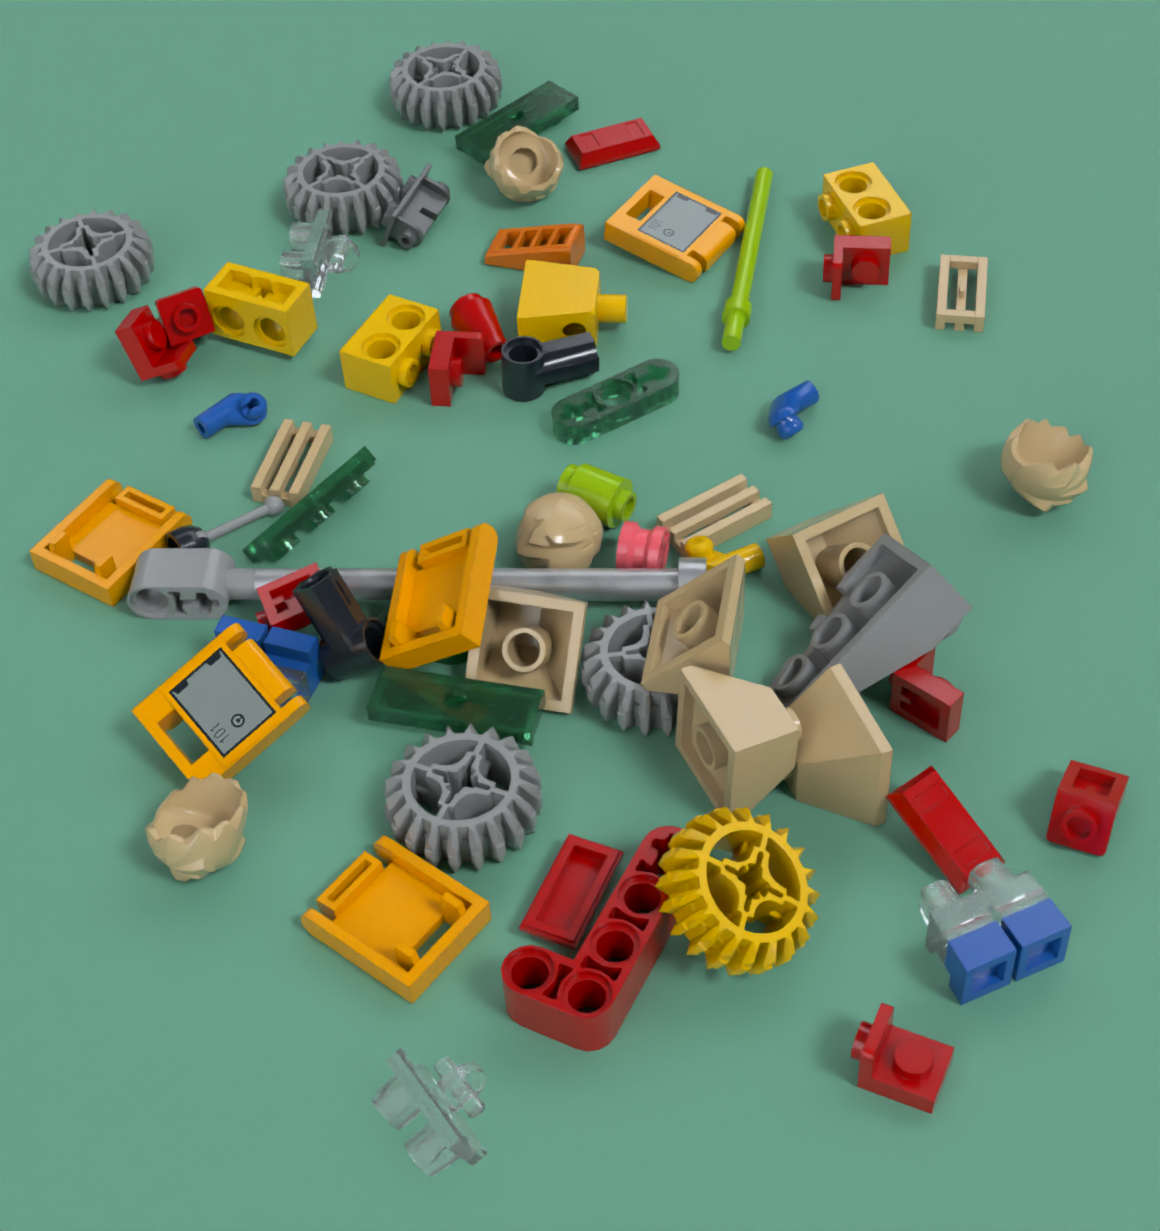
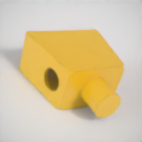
(565, 302)

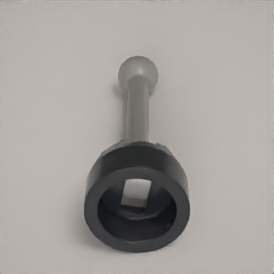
(194, 537)

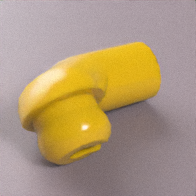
(703, 547)

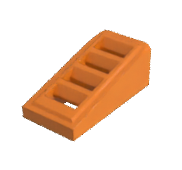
(541, 243)

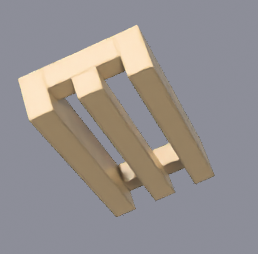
(959, 315)
(283, 462)
(710, 508)

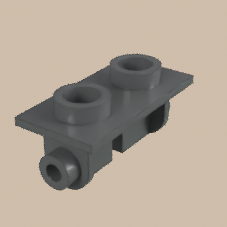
(420, 207)

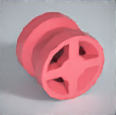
(642, 546)

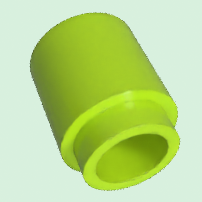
(604, 491)

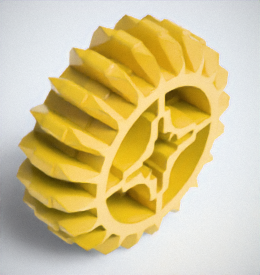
(718, 897)

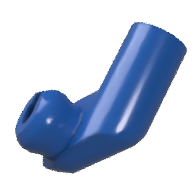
(786, 407)
(233, 410)

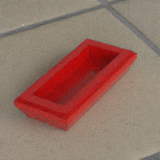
(611, 143)
(942, 827)
(571, 891)

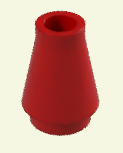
(477, 314)

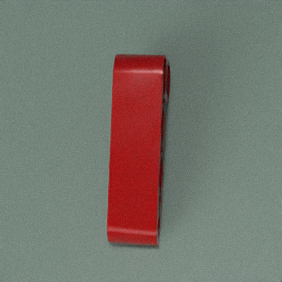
(590, 977)

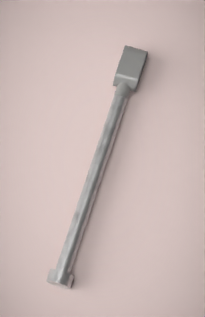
(203, 580)

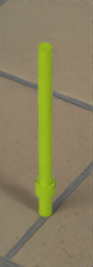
(738, 308)

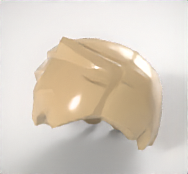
(524, 165)
(1046, 464)
(558, 532)
(199, 827)

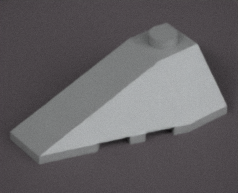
(887, 617)

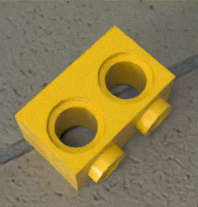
(865, 204)
(261, 308)
(390, 349)

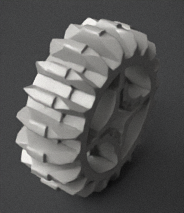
(445, 85)
(348, 180)
(91, 260)
(614, 672)
(472, 814)

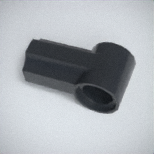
(533, 364)
(348, 638)

